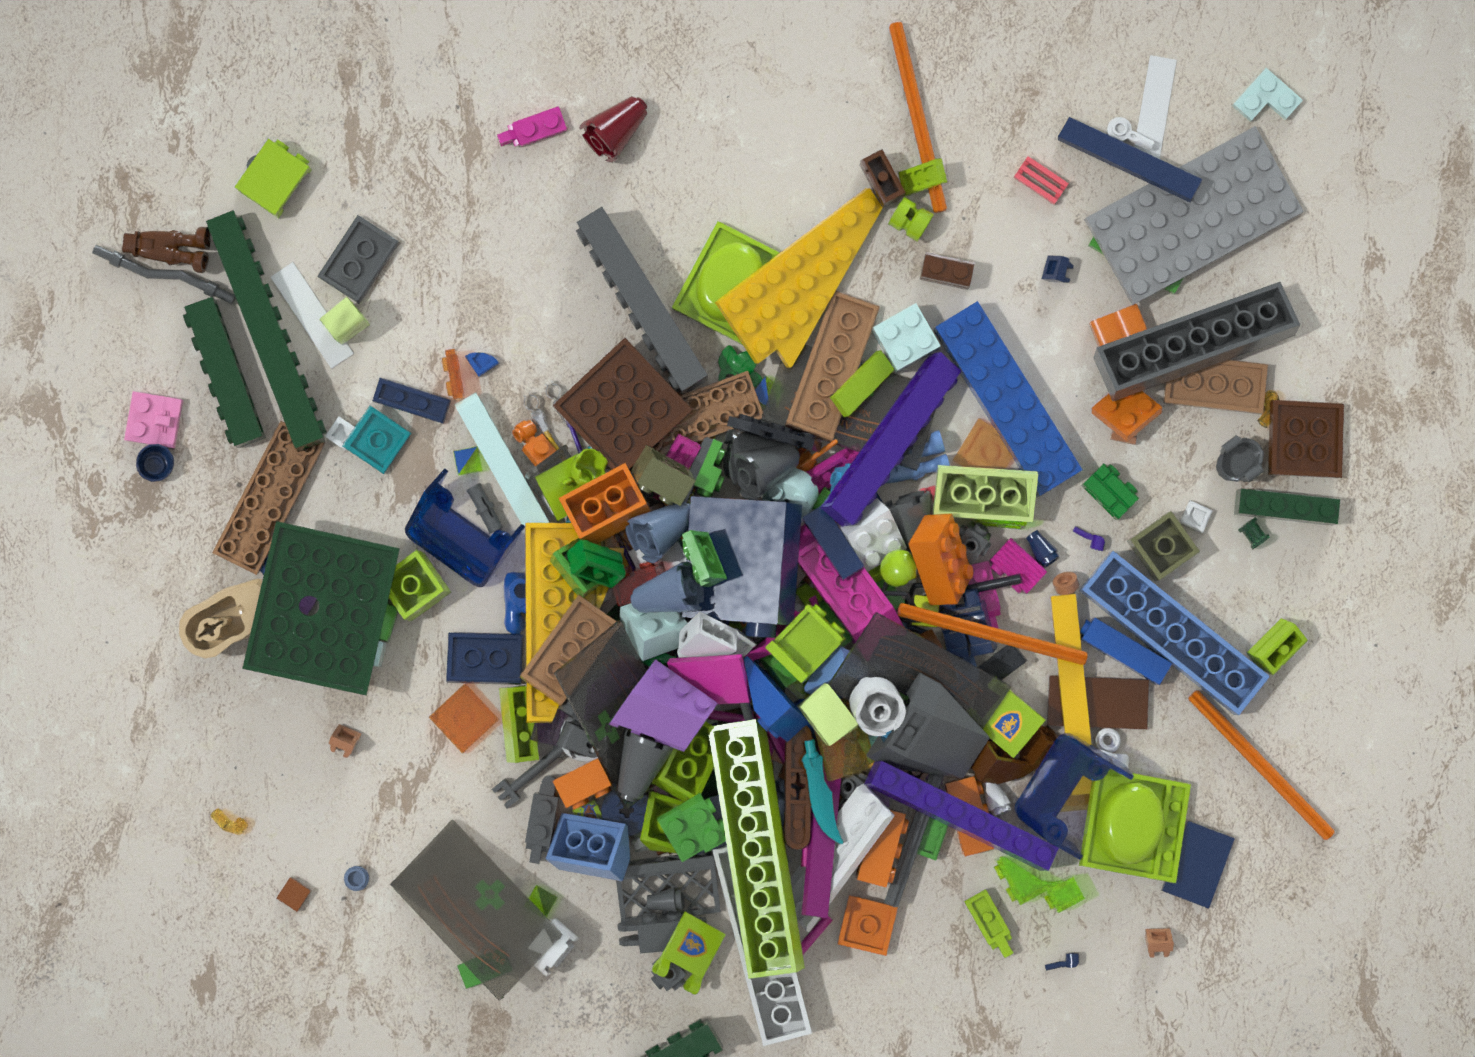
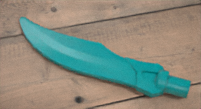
(819, 792)

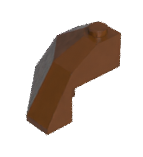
(998, 767)

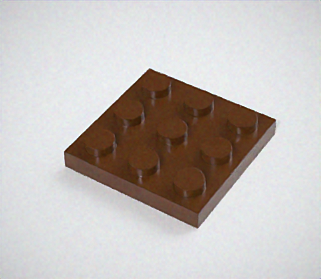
(1306, 439)

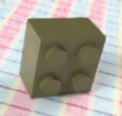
(663, 476)
(1163, 546)

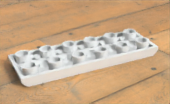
(859, 825)

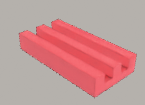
(1029, 161)

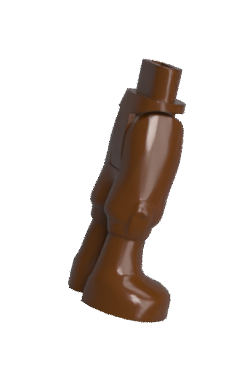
(164, 247)

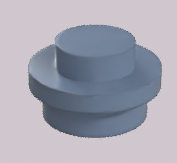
(356, 878)

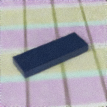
(411, 400)
(833, 543)

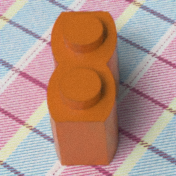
(1117, 325)

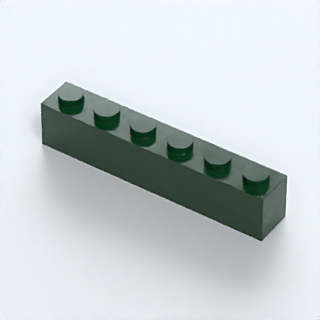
(224, 372)

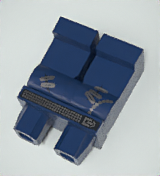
(972, 610)

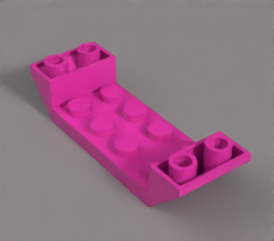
(851, 600)

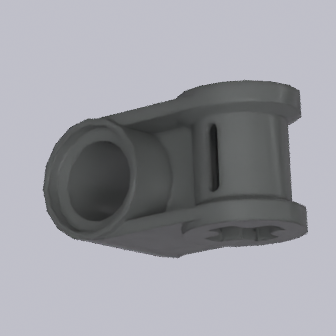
(575, 740)

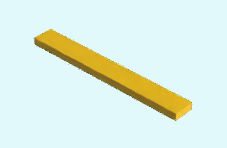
(1071, 676)

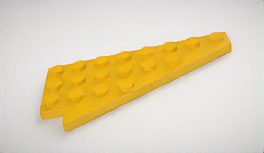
(789, 293)
(547, 601)

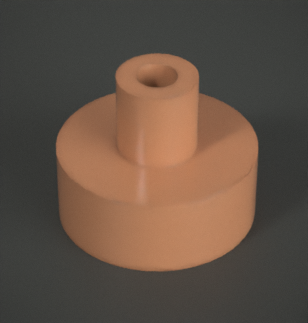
(1066, 583)

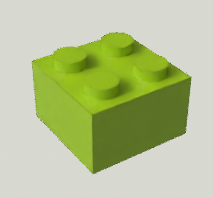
(416, 586)

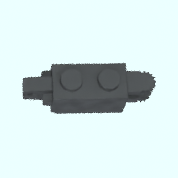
(542, 819)
(652, 929)

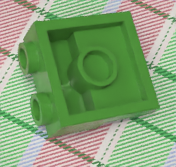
(710, 477)
(704, 558)
(692, 827)

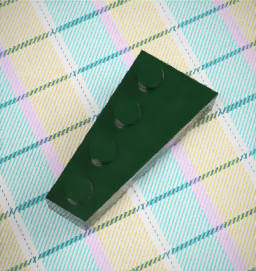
(695, 1042)

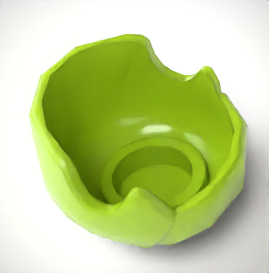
(588, 466)
(898, 568)

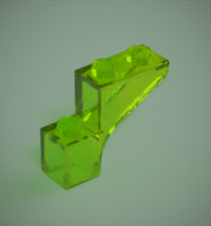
(1026, 886)

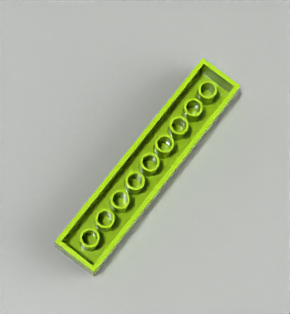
(756, 849)

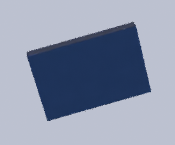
(484, 658)
(1200, 864)

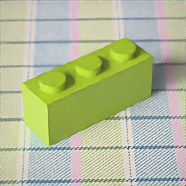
(516, 731)

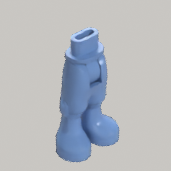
(933, 446)

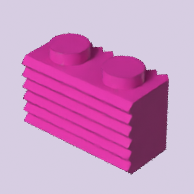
(1014, 560)

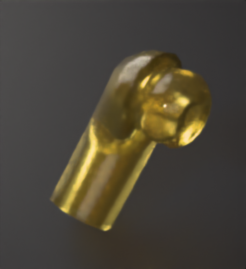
(1265, 417)
(227, 825)

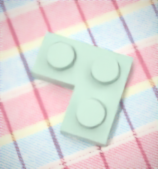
(1270, 91)

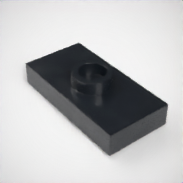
(1003, 662)

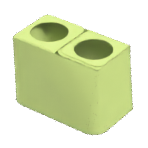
(344, 321)
(827, 714)

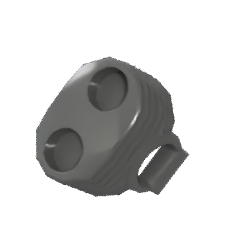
(1240, 460)

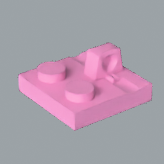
(153, 419)

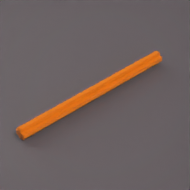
(915, 108)
(992, 634)
(1261, 765)

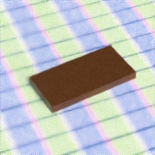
(1109, 702)

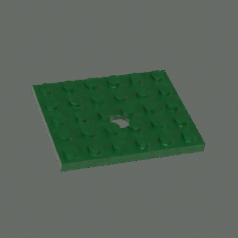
(353, 591)

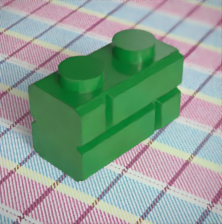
(1110, 490)
(596, 563)

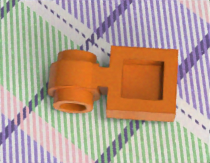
(536, 448)

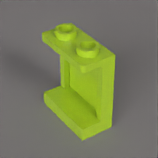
(273, 176)
(806, 642)

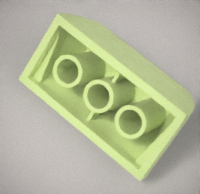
(985, 493)

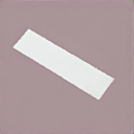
(1156, 102)
(309, 311)

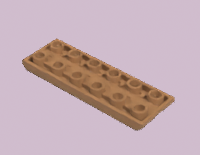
(712, 409)
(266, 500)

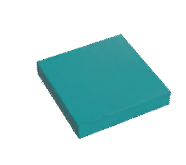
(376, 439)

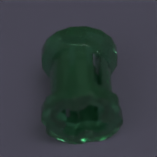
(1254, 533)

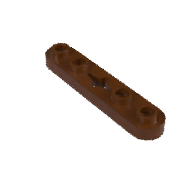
(796, 811)

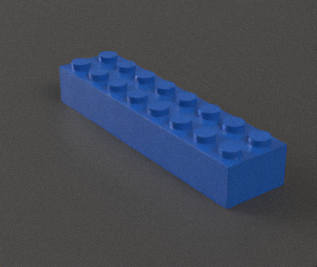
(1007, 397)

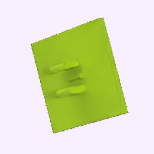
(556, 483)

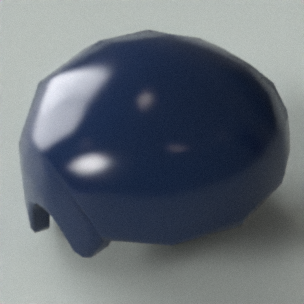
(154, 462)

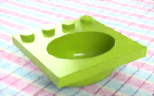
(720, 267)
(1135, 826)

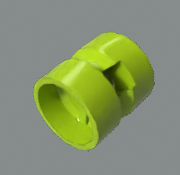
(919, 222)

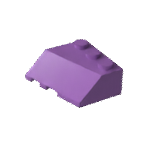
(665, 708)

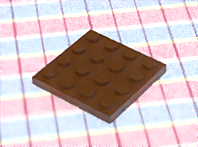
(622, 406)

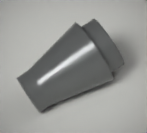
(667, 900)

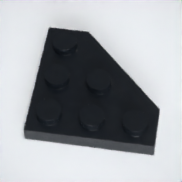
(774, 432)

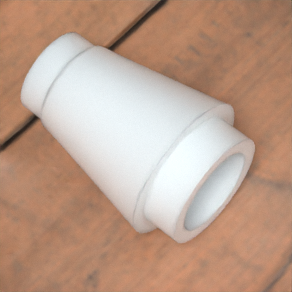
(996, 799)

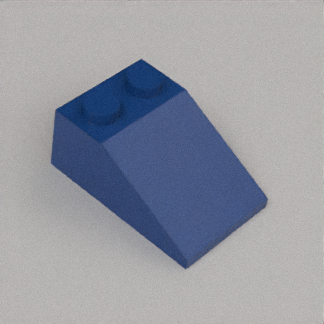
(772, 705)

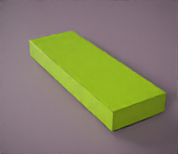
(862, 383)

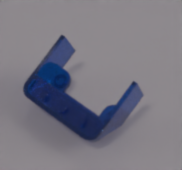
(455, 539)
(1054, 783)

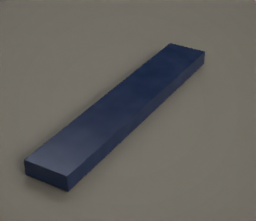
(1129, 159)

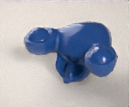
(514, 602)

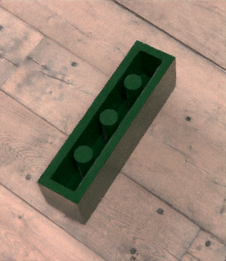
(1287, 507)

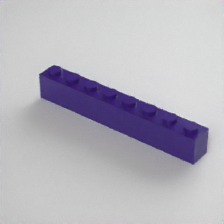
(891, 439)
(961, 816)

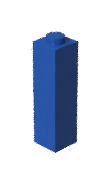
(1124, 650)

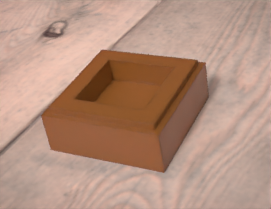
(294, 894)

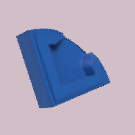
(481, 362)

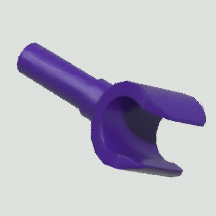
(1097, 542)

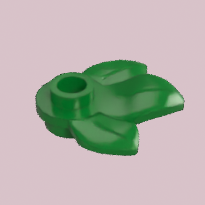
(735, 364)

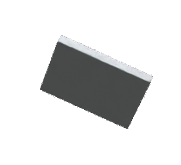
(358, 259)

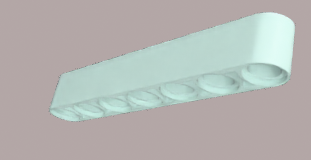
(500, 460)

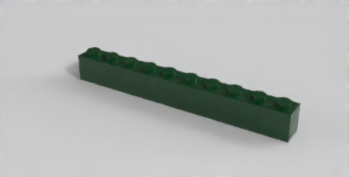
(265, 330)

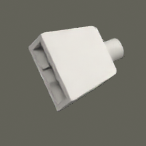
(706, 637)

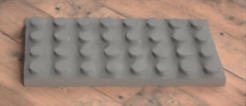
(1162, 238)

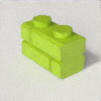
(1277, 646)

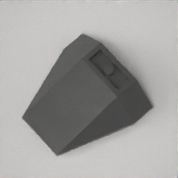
(934, 735)

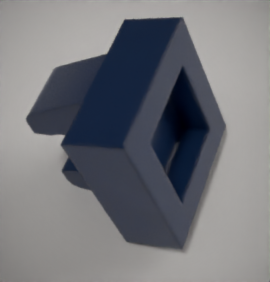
(1056, 269)

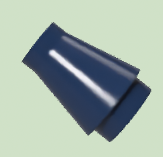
(1042, 549)

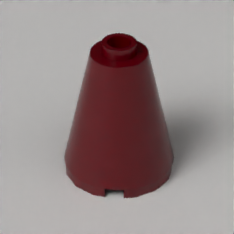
(614, 127)

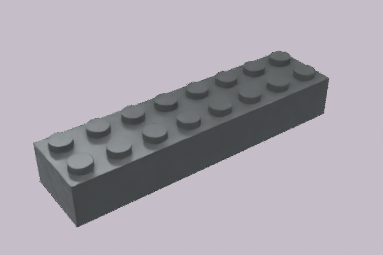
(642, 301)
(1196, 341)

